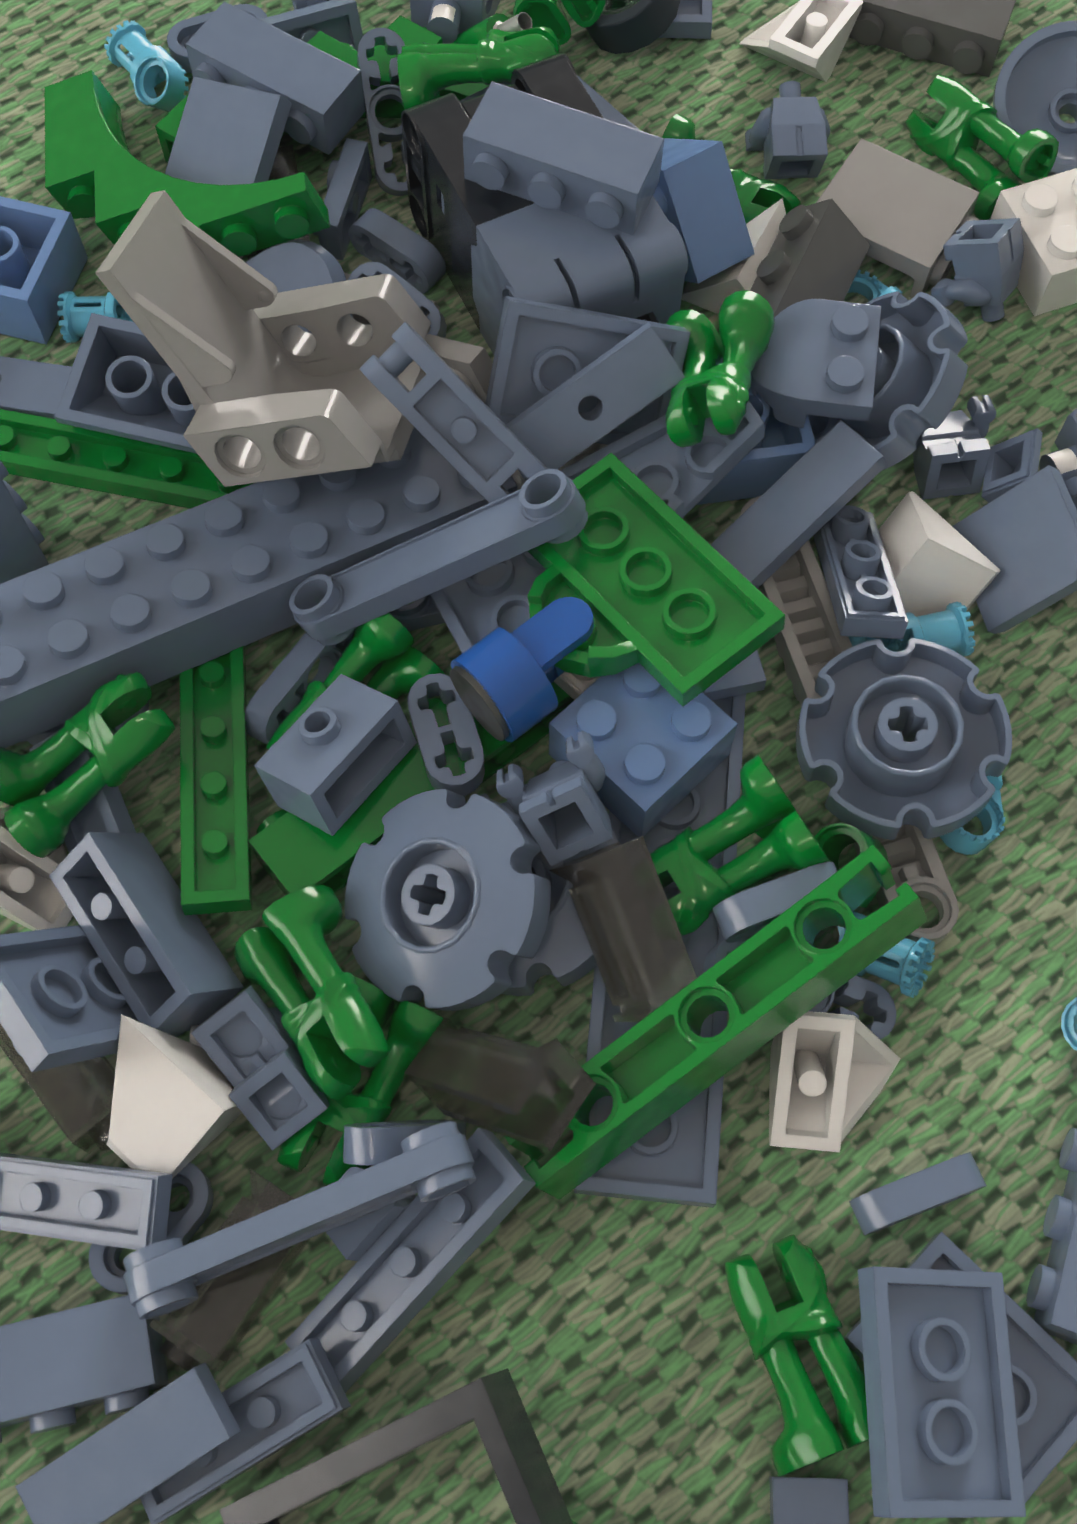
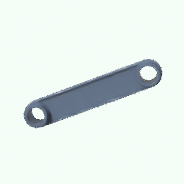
(540, 512)
(167, 1272)

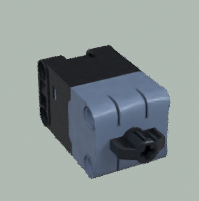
(514, 247)

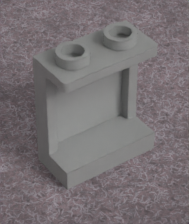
(901, 210)

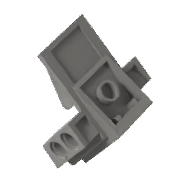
(261, 386)

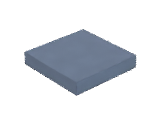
(227, 134)
(1032, 542)

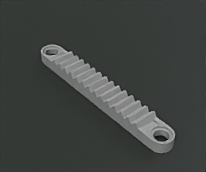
(806, 646)

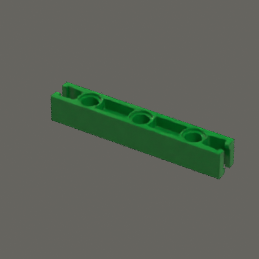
(763, 988)

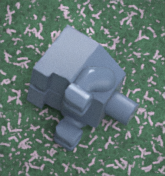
(791, 135)
(986, 265)
(956, 453)
(562, 803)

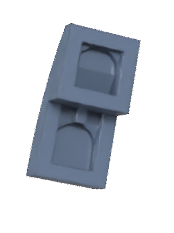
(262, 1067)

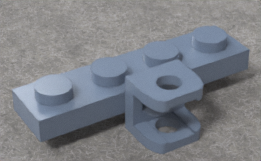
(407, 1257)

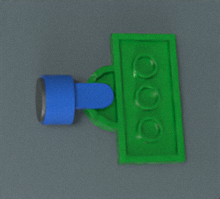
(616, 597)

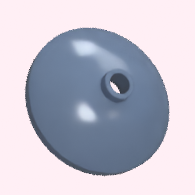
(1040, 85)

